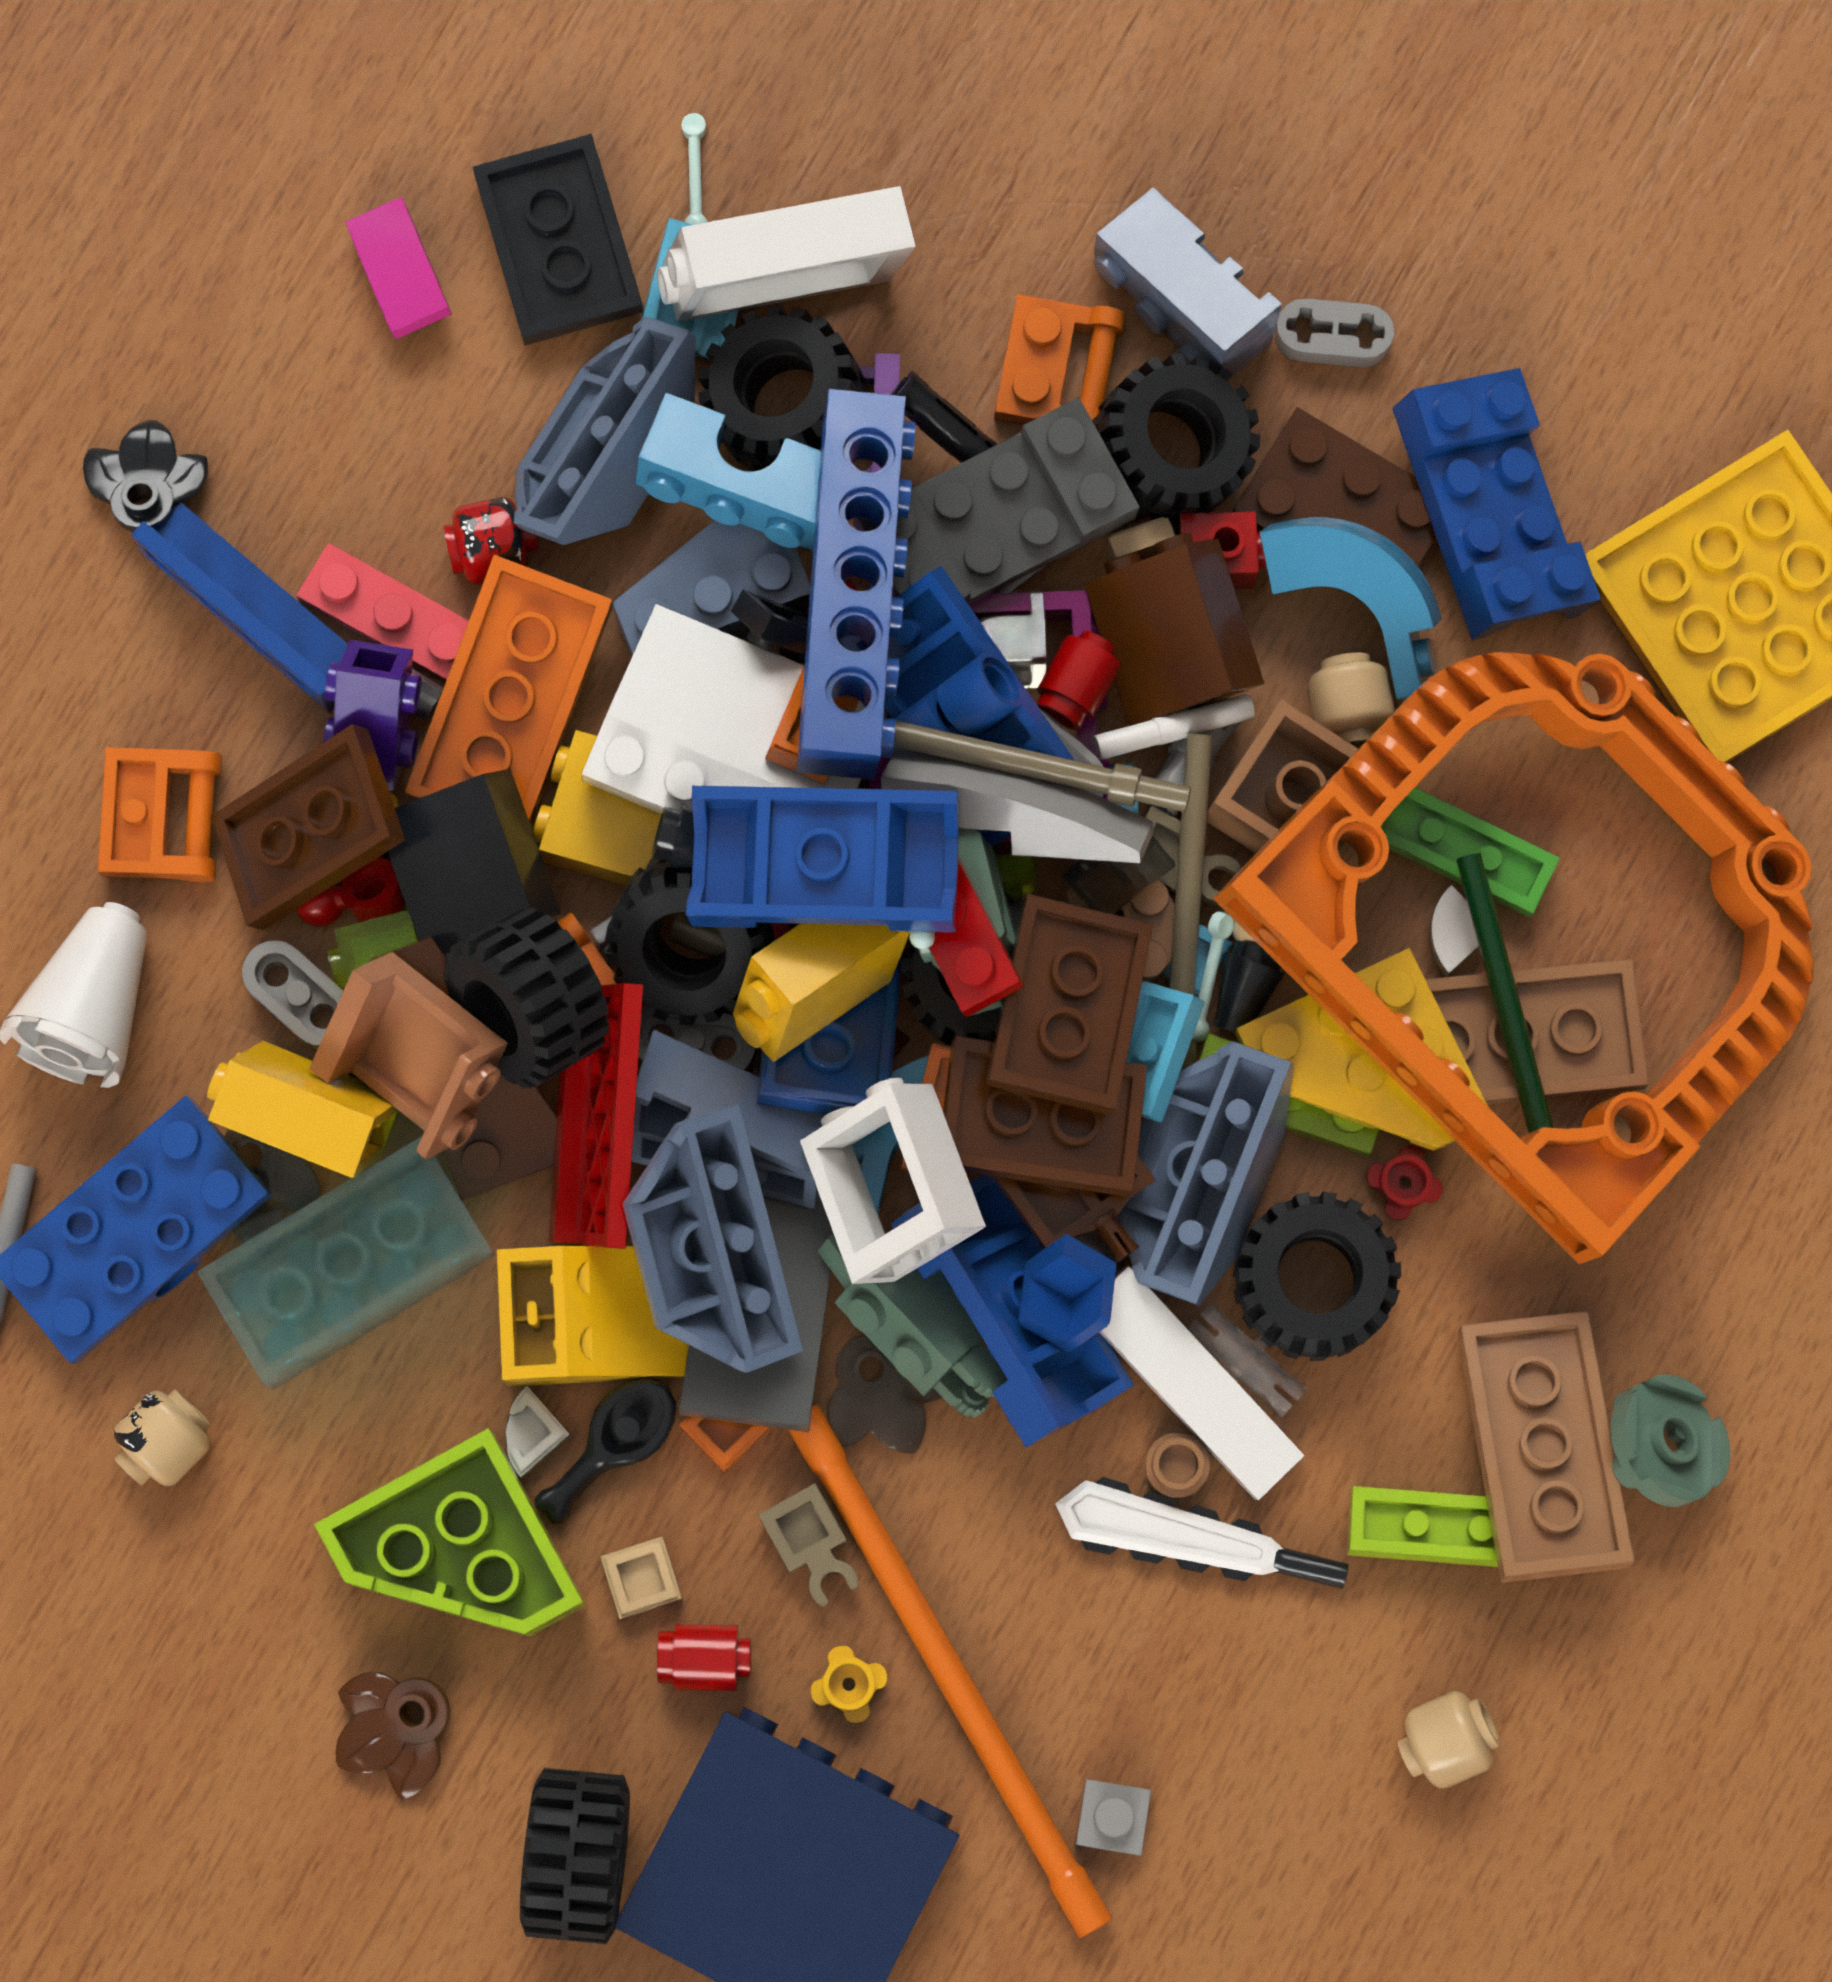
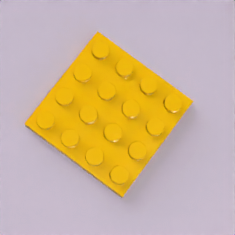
(1731, 596)

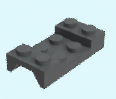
(1015, 506)

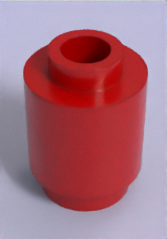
(1078, 679)
(703, 1657)

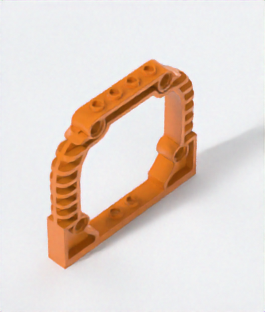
(1302, 911)

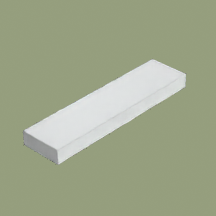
(1197, 1388)

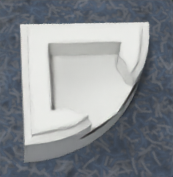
(1452, 931)
(531, 1432)

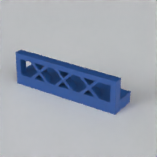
(244, 600)

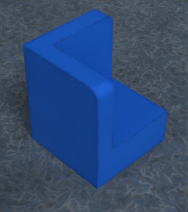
(1067, 1293)

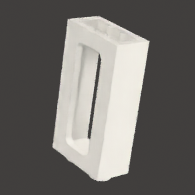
(786, 254)

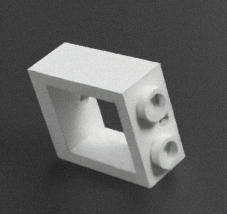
(935, 1169)

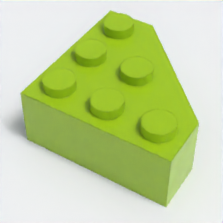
(456, 1542)

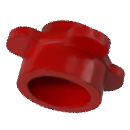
(1407, 1164)

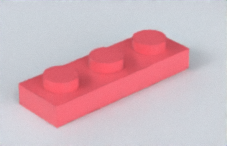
(383, 610)

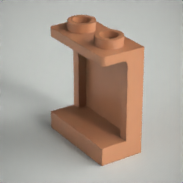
(412, 1050)

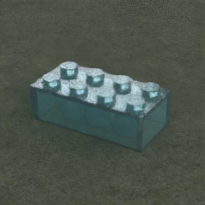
(345, 1264)

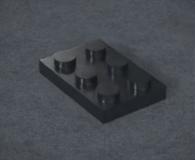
(558, 239)

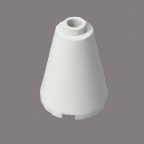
(83, 1000)

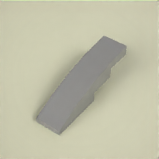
(1040, 814)

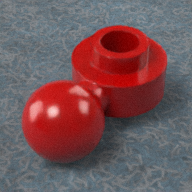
(366, 893)

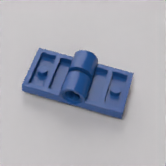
(958, 677)
(131, 1230)

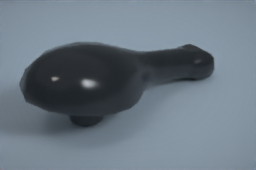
(623, 1431)

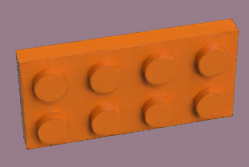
(512, 682)

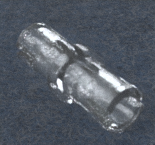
(1247, 1360)

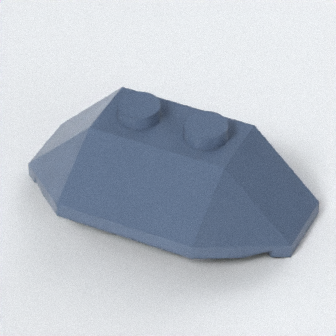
(585, 458)
(1208, 1169)
(711, 1245)

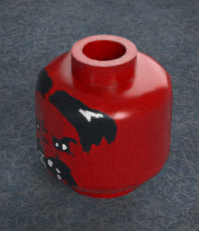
(485, 531)

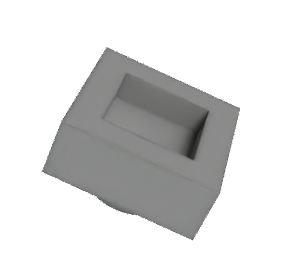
(1113, 1817)

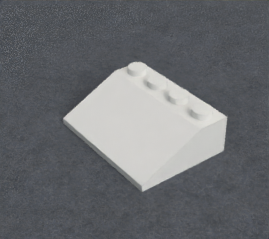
(695, 714)

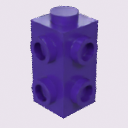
(377, 691)

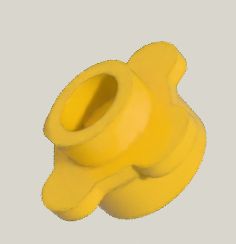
(867, 1680)

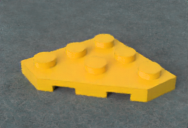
(1340, 1074)

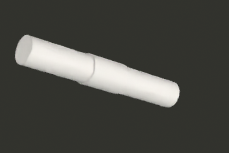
(1173, 727)

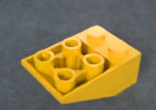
(579, 1318)

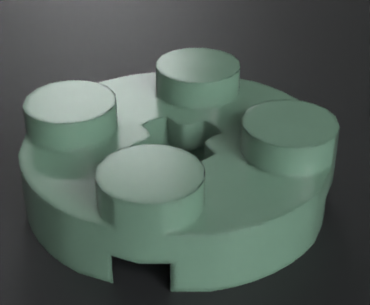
(1642, 1454)

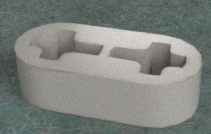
(1335, 318)

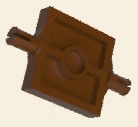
(1059, 1210)

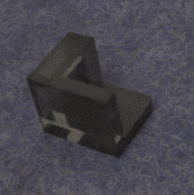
(1022, 640)
(1113, 885)

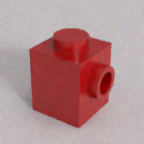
(1237, 538)

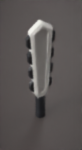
(1153, 1528)

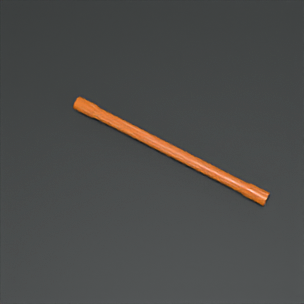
(1066, 1877)

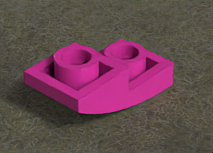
(398, 268)

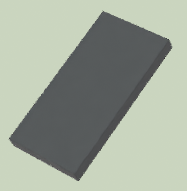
(784, 1390)

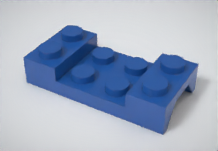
(1492, 502)
(824, 857)
(1044, 1382)

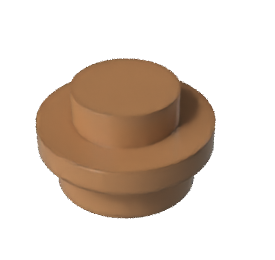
(1177, 1465)

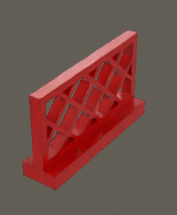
(597, 1131)

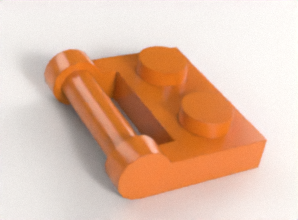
(1040, 355)
(138, 813)

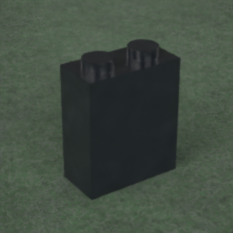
(469, 859)

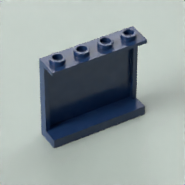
(786, 1865)

